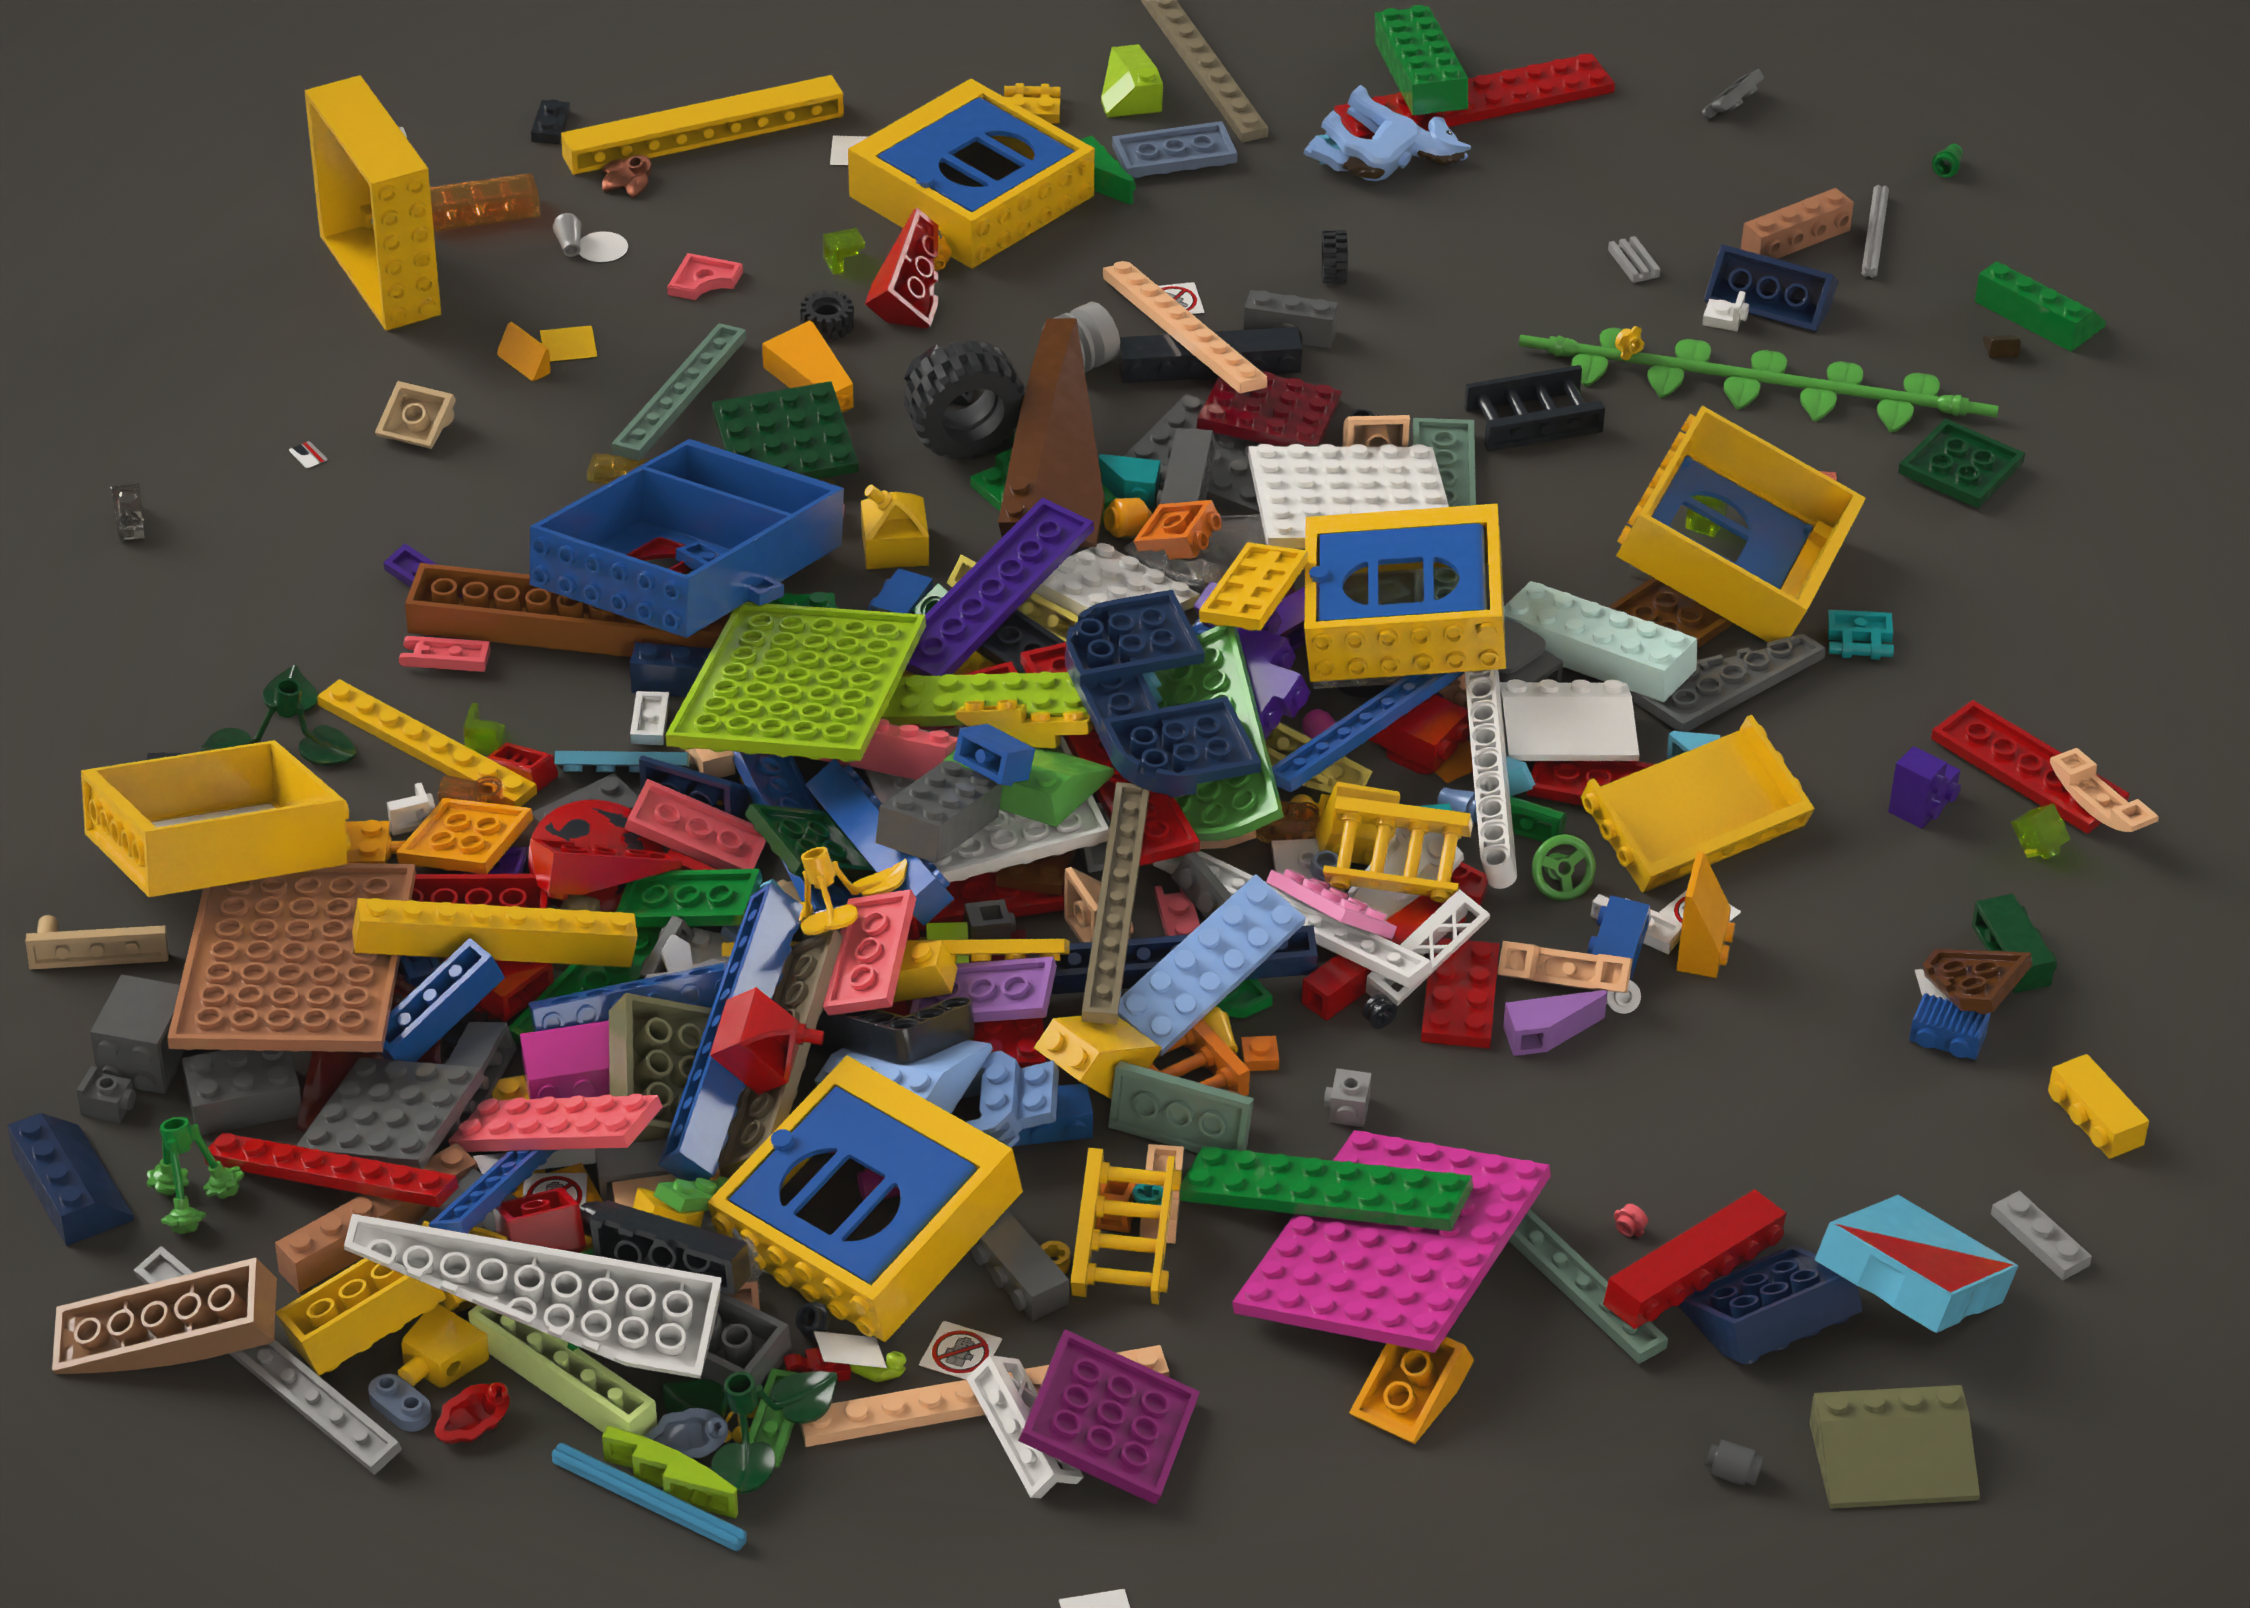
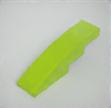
(670, 1470)

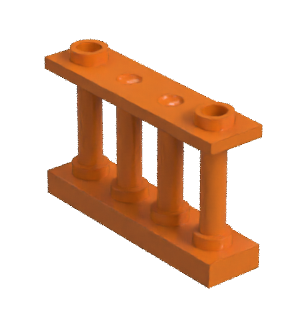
(1212, 1054)

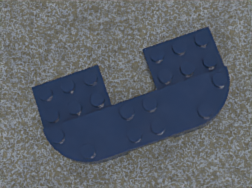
(1150, 745)

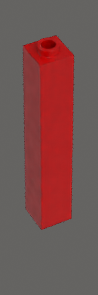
(1344, 981)

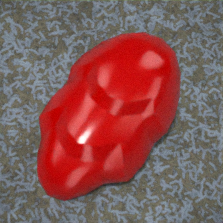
(472, 1413)

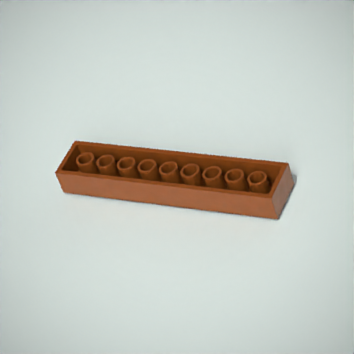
(511, 611)

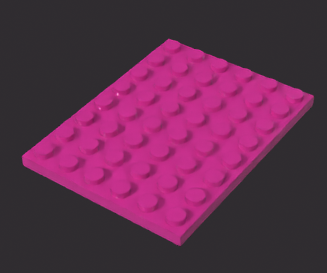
(1388, 1278)

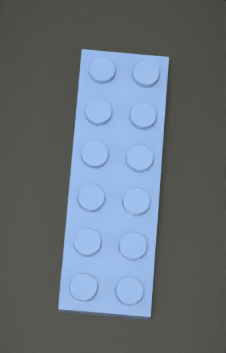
(1210, 963)

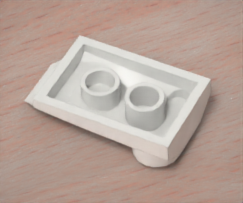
(1392, 902)

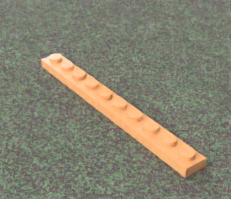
(1185, 327)
(926, 1405)

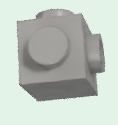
(1348, 1097)

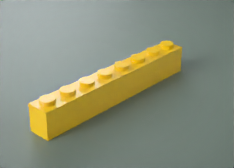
(502, 931)

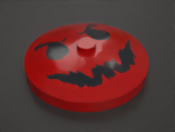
(591, 824)

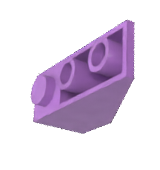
(1549, 1021)

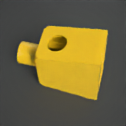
(442, 1348)

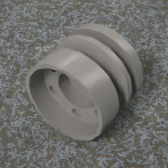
(1097, 334)

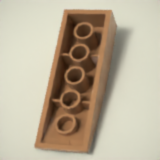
(168, 1321)

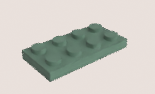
(1178, 1110)

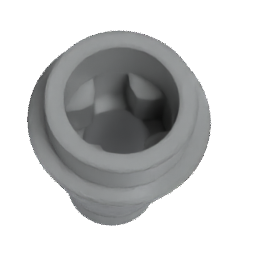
(568, 232)

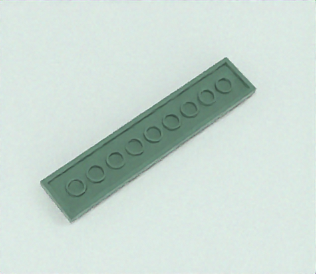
(1455, 455)

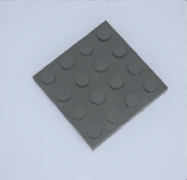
(393, 1110)

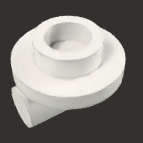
(1625, 1002)

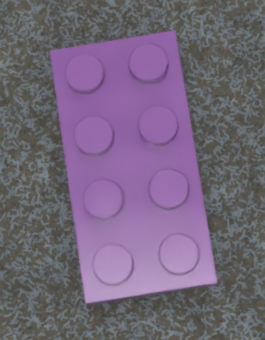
(1002, 988)

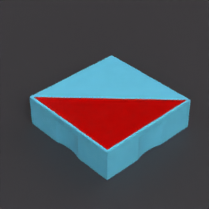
(1916, 1263)

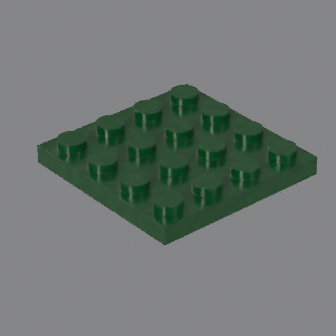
(790, 430)

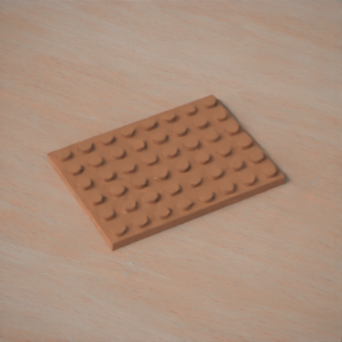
(280, 966)

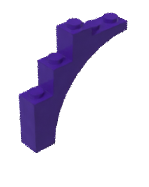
(1268, 665)

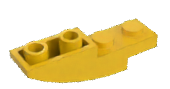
(1037, 731)

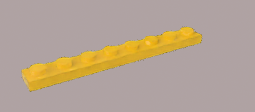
(421, 740)

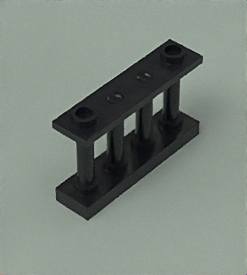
(1538, 426)

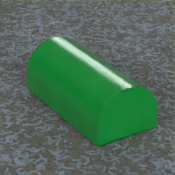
(1536, 820)

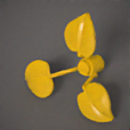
(821, 873)

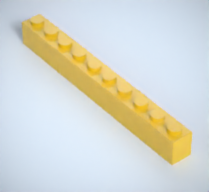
(703, 124)

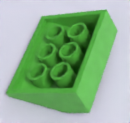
(1054, 788)

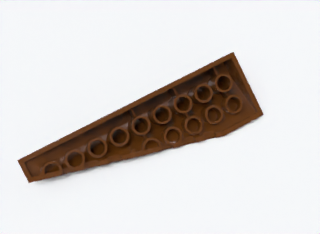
(1055, 435)

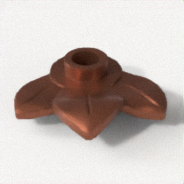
(627, 173)

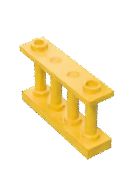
(1387, 817)
(1091, 1239)

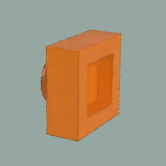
(1260, 1053)

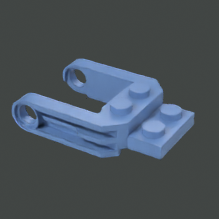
(1013, 1096)

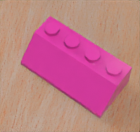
(567, 1061)

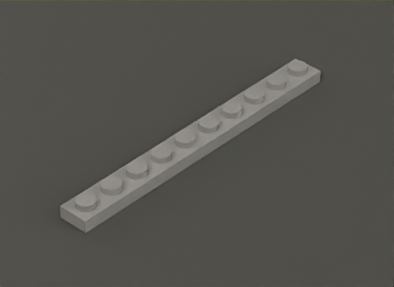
(297, 1384)

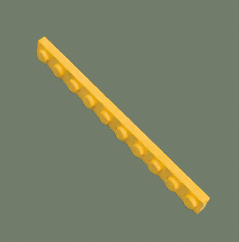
(983, 949)

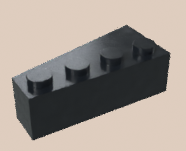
(662, 1242)

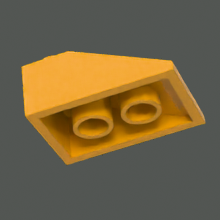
(1704, 923)
(1411, 1387)

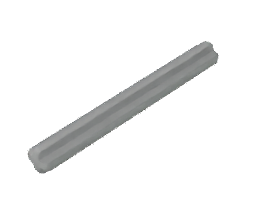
(1875, 231)

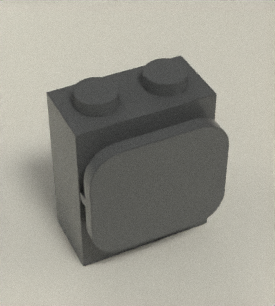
(1527, 656)

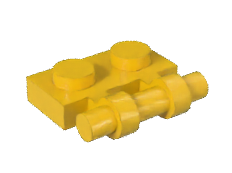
(1045, 105)

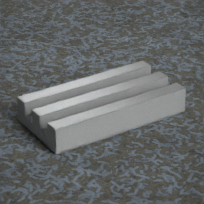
(1639, 259)

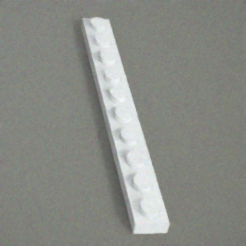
(1343, 939)

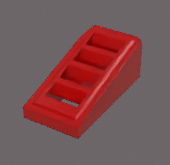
(527, 762)

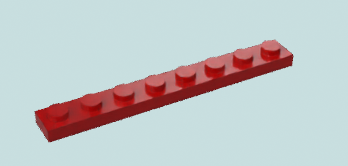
(334, 1170)

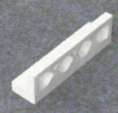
(1427, 935)
(1004, 1406)

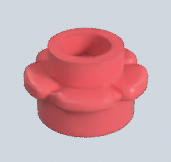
(1630, 1220)

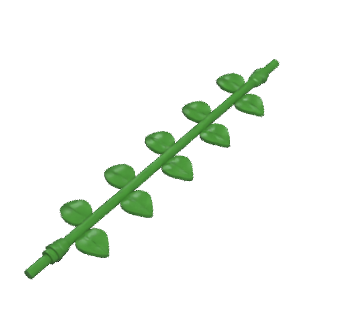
(1768, 367)

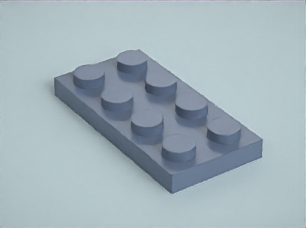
(1174, 149)

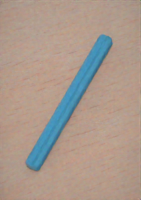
(649, 1497)

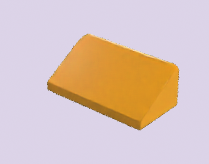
(524, 353)

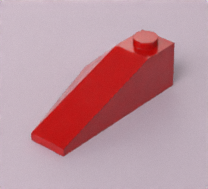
(574, 870)

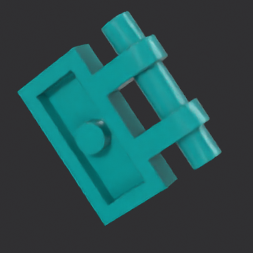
(1860, 626)

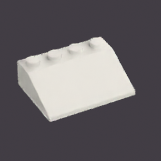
(1568, 721)

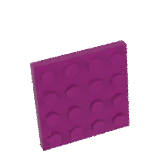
(1109, 1417)

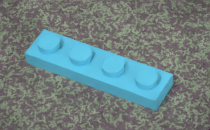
(608, 760)

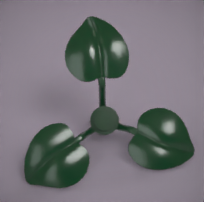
(291, 695)
(746, 1465)

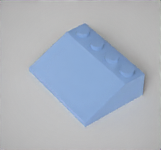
(937, 1078)

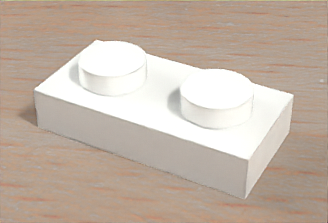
(649, 718)

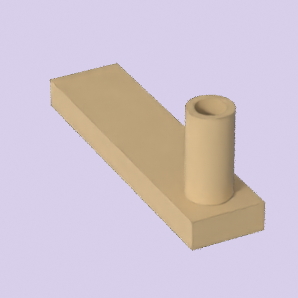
(94, 947)

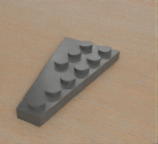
(1727, 682)

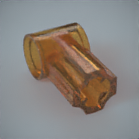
(484, 790)

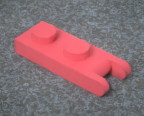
(445, 653)
(1176, 912)

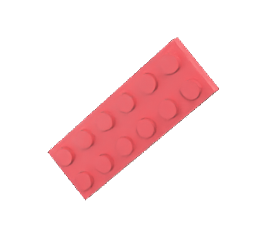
(556, 1123)

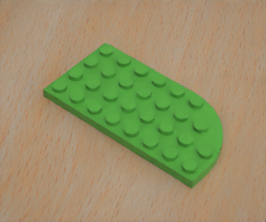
(1238, 803)

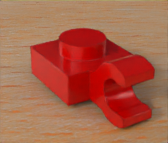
(814, 1362)

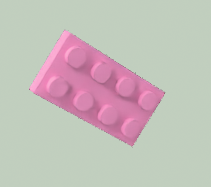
(1332, 902)

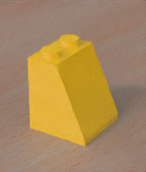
(1094, 1049)

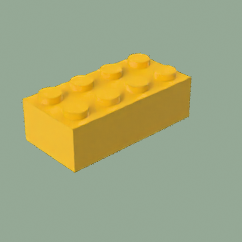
(353, 1312)

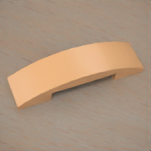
(2079, 778)
(1565, 967)

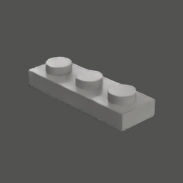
(2041, 1235)

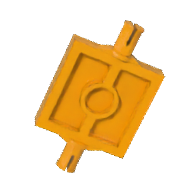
(370, 842)

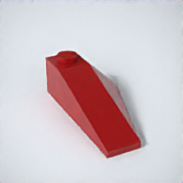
(906, 280)

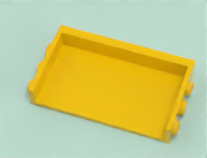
(1703, 801)

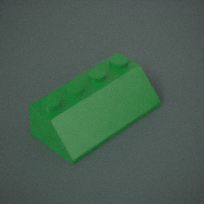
(2036, 307)

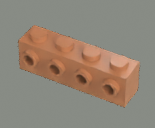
(1798, 225)

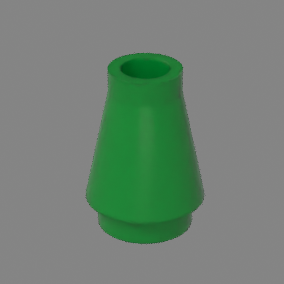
(1947, 161)

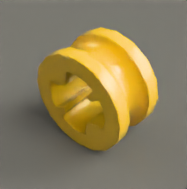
(1059, 1250)

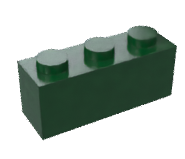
(2006, 927)

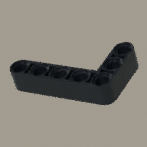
(898, 1036)

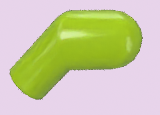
(895, 1368)

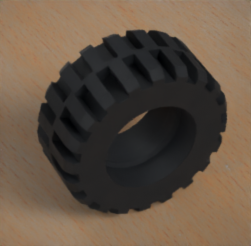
(947, 376)

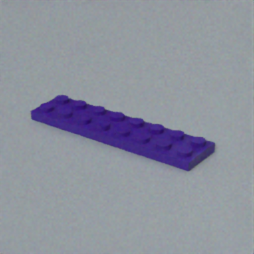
(997, 587)

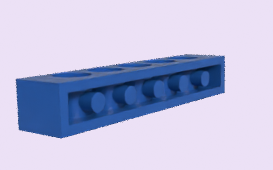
(690, 986)

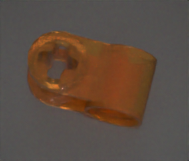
(1298, 823)

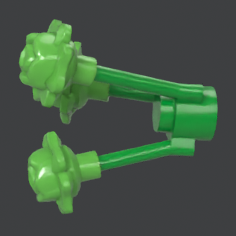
(171, 1178)

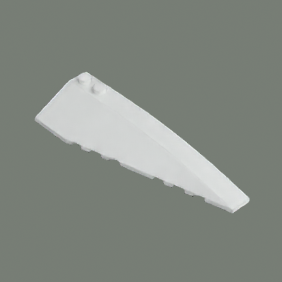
(623, 1308)

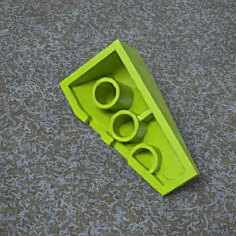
(1131, 83)

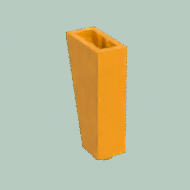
(805, 359)

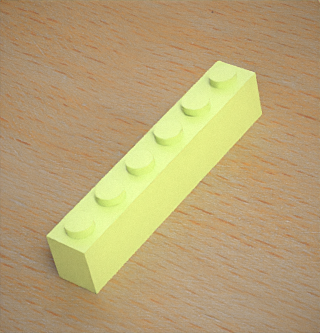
(566, 1375)

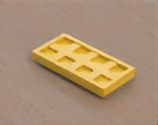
(1253, 586)

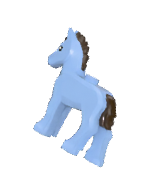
(1391, 147)

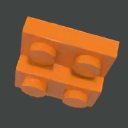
(1179, 529)

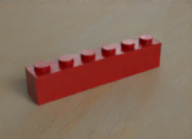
(1694, 1259)

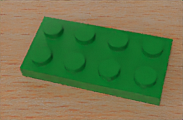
(692, 895)

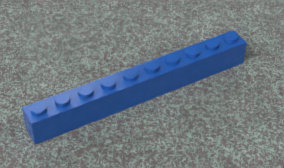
(712, 1090)

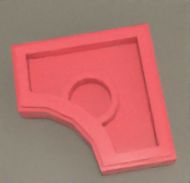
(701, 274)

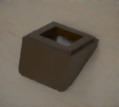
(2002, 345)

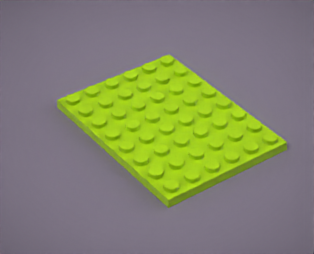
(797, 681)

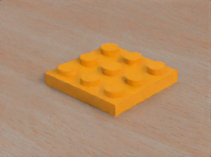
(465, 836)

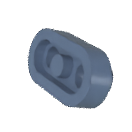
(394, 1396)

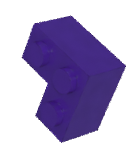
(1922, 787)

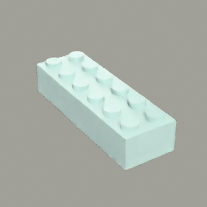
(1606, 641)

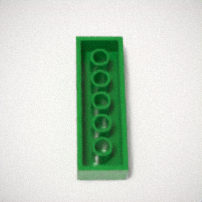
(1421, 60)

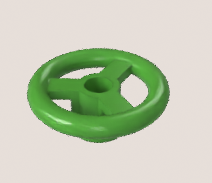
(1552, 863)

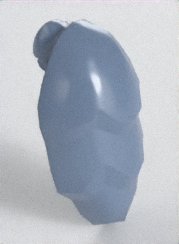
(691, 1432)

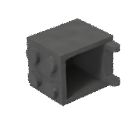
(134, 1031)

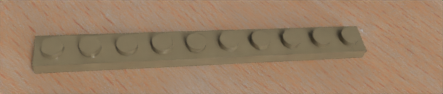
(1207, 69)
(1115, 904)

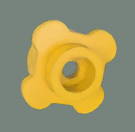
(1629, 342)

